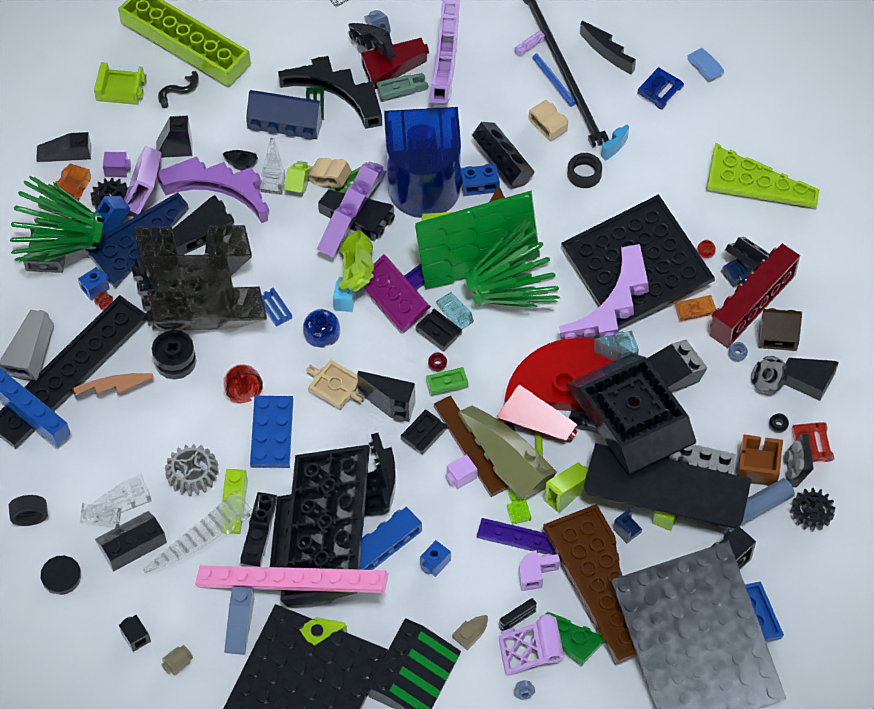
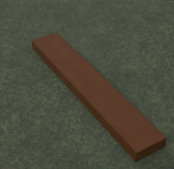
(448, 413)

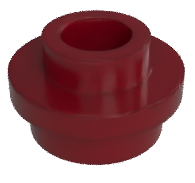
(437, 357)

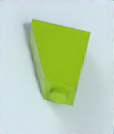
(565, 487)

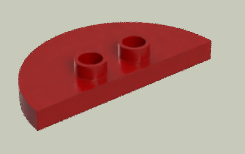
(552, 367)

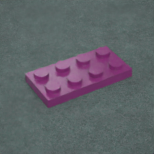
(395, 294)

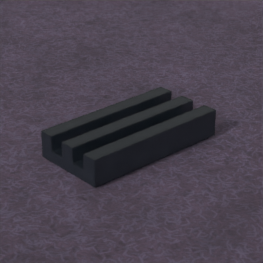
(517, 615)

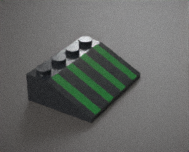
(413, 668)

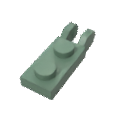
(402, 86)

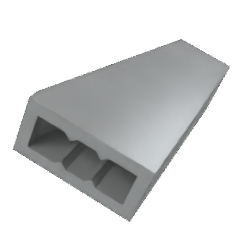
(28, 347)

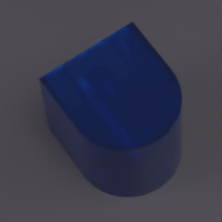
(423, 159)

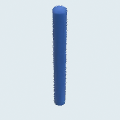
(554, 79)

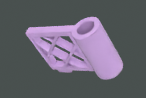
(545, 637)

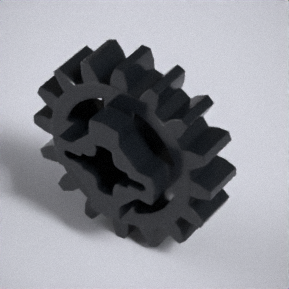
(108, 188)
(813, 510)

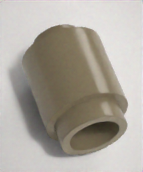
(176, 660)

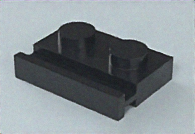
(438, 329)
(423, 431)

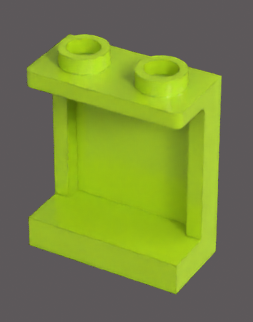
(119, 85)

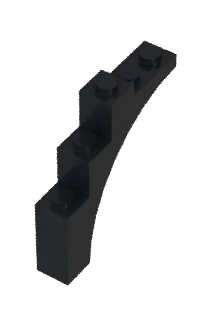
(341, 83)

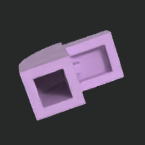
(533, 567)

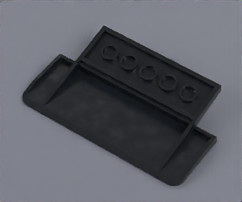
(686, 484)

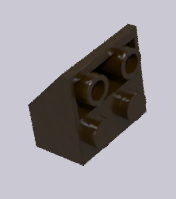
(780, 329)

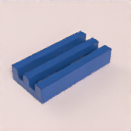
(267, 295)

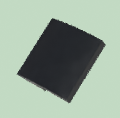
(747, 252)
(377, 491)

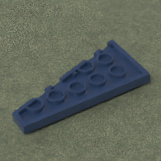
(119, 247)

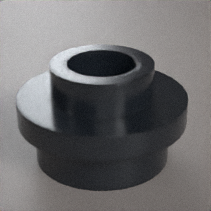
(781, 418)

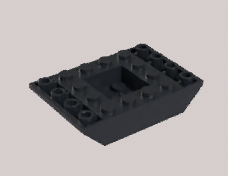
(637, 433)

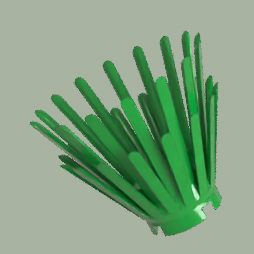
(63, 235)
(502, 261)

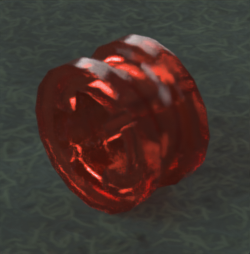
(103, 299)

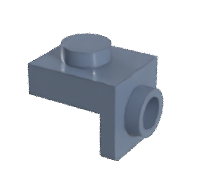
(378, 19)

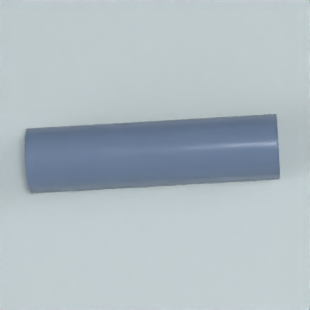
(766, 500)

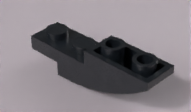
(372, 37)
(384, 459)
(259, 529)

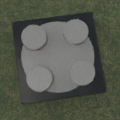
(799, 460)

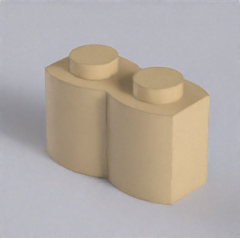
(548, 120)
(330, 172)

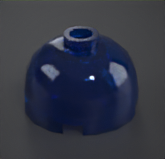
(321, 328)

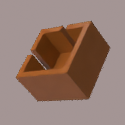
(762, 464)

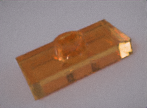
(695, 308)

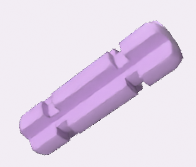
(529, 43)

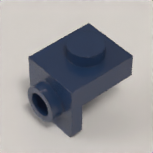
(736, 272)

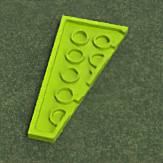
(753, 179)

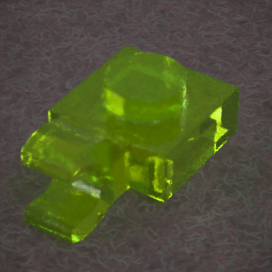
(517, 509)

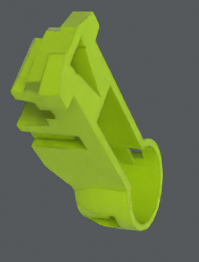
(357, 261)

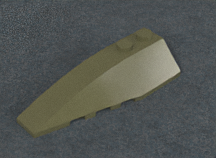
(511, 455)

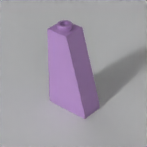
(143, 179)

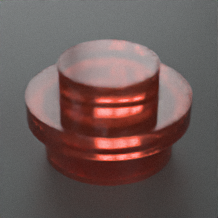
(706, 249)

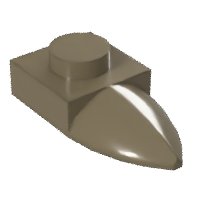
(470, 631)

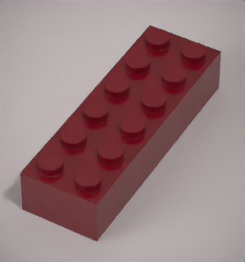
(754, 295)

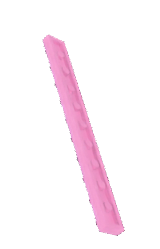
(293, 579)

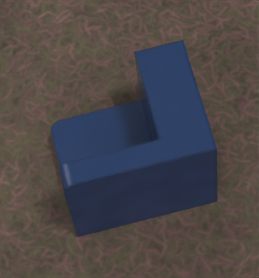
(626, 526)

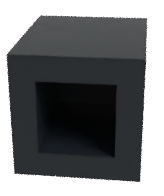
(134, 632)

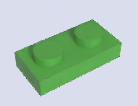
(447, 381)

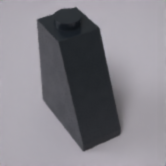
(175, 138)
(810, 375)

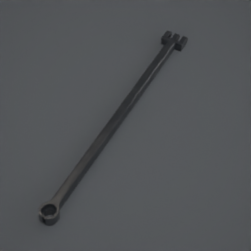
(586, 114)

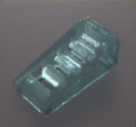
(462, 319)

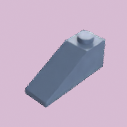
(239, 620)

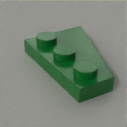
(577, 641)

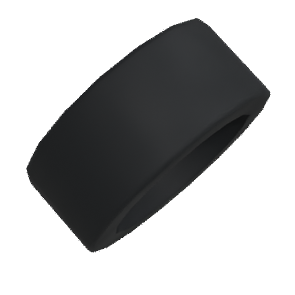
(584, 159)
(28, 510)

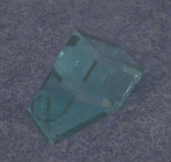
(616, 345)

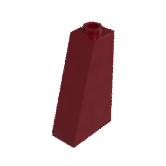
(407, 57)

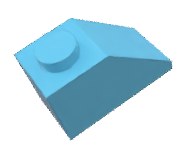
(343, 299)

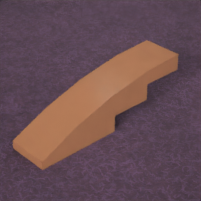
(119, 382)

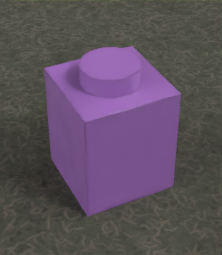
(116, 164)

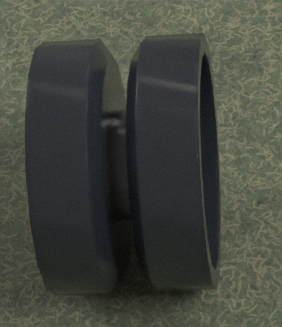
(174, 354)

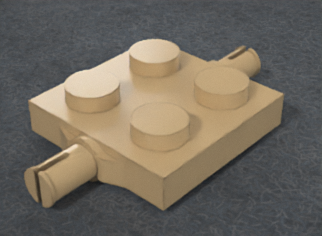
(334, 384)

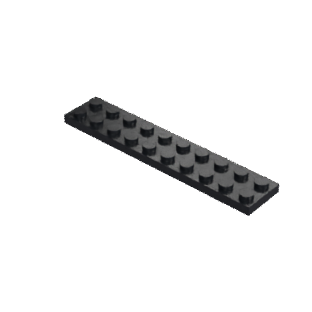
(75, 363)

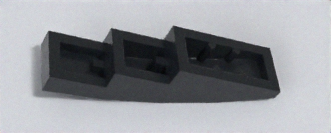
(603, 44)

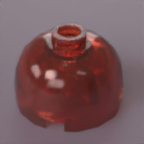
(242, 383)

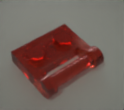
(809, 428)

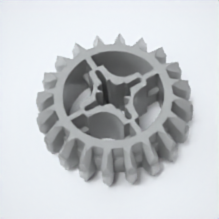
(193, 479)

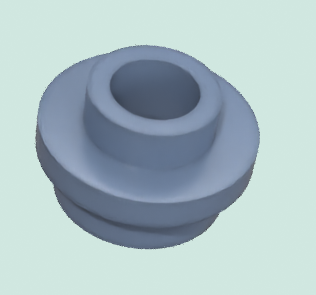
(737, 346)
(524, 689)

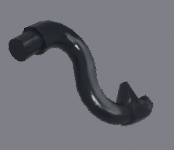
(162, 95)

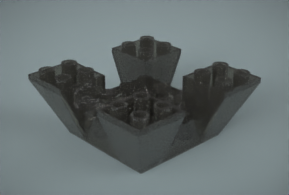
(198, 289)

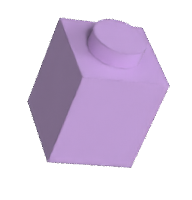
(461, 472)

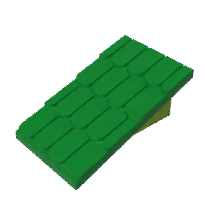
(459, 239)

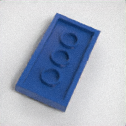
(271, 432)

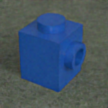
(93, 283)
(435, 558)

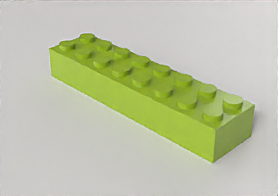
(186, 38)

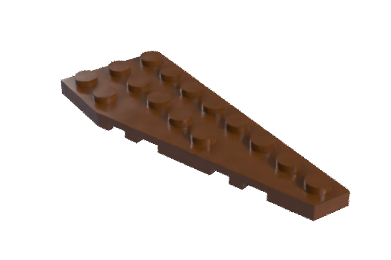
(591, 561)

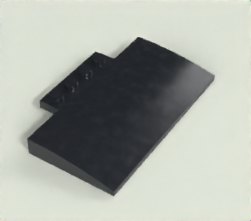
(322, 517)

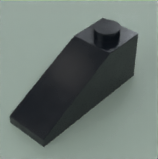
(65, 148)

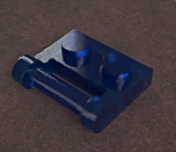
(656, 83)

